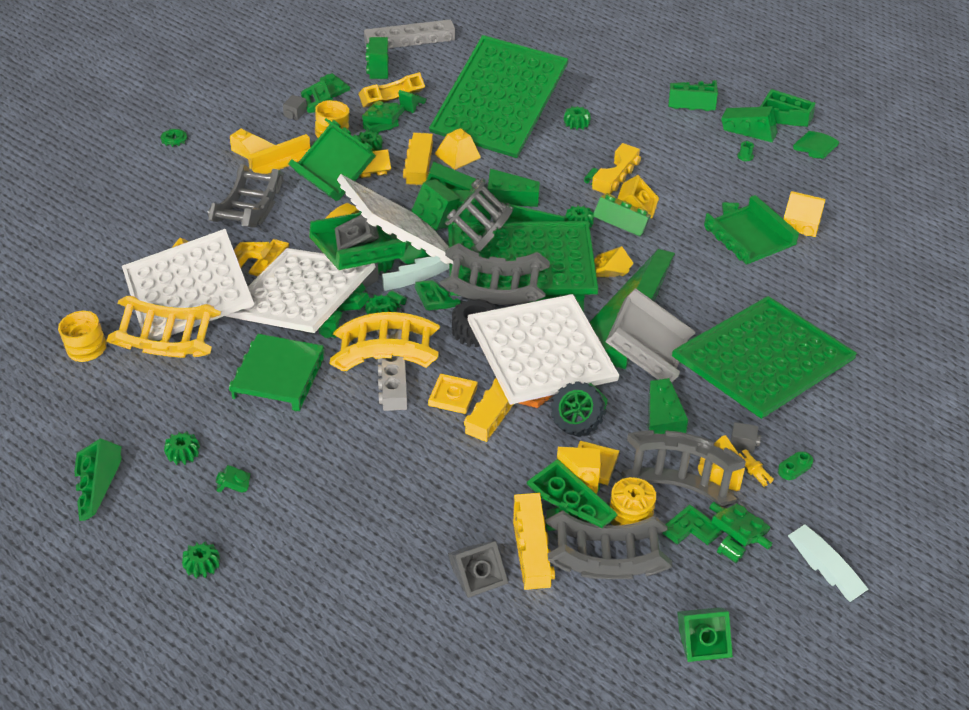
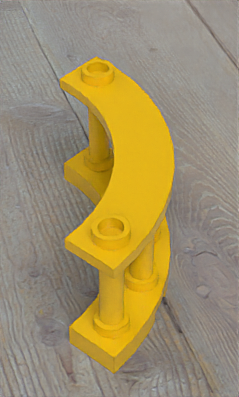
(163, 347)
(383, 347)

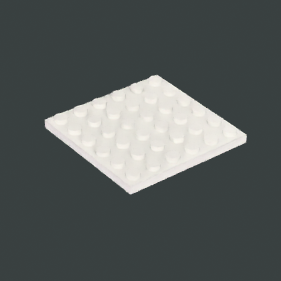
(395, 219)
(187, 278)
(300, 290)
(541, 348)

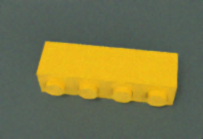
(418, 158)
(488, 413)

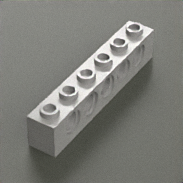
(414, 33)
(393, 378)

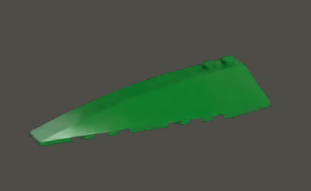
(647, 281)

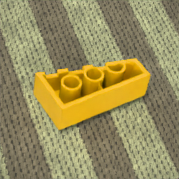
(532, 541)

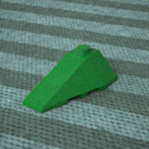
(96, 469)
(568, 492)

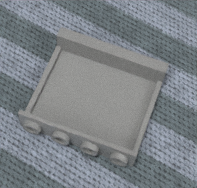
(648, 335)

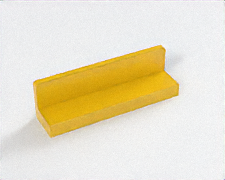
(279, 155)

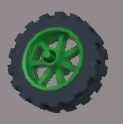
(563, 399)

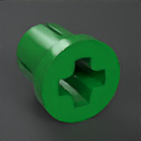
(746, 151)
(731, 549)

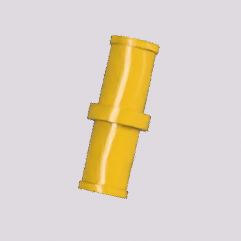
(756, 468)

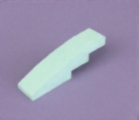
(409, 274)
(828, 561)

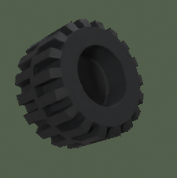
(460, 326)

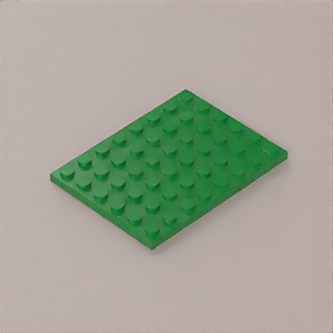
(500, 95)
(560, 242)
(764, 356)

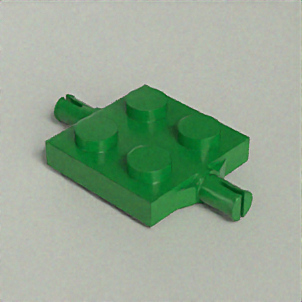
(741, 525)

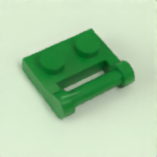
(320, 92)

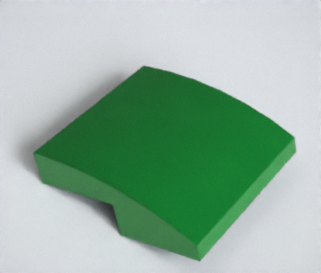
(816, 144)

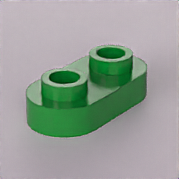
(798, 464)

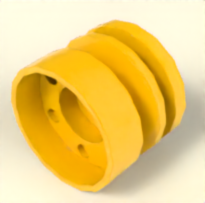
(332, 111)
(82, 336)
(632, 501)

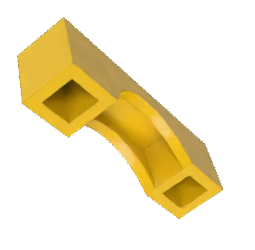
(374, 93)
(609, 179)

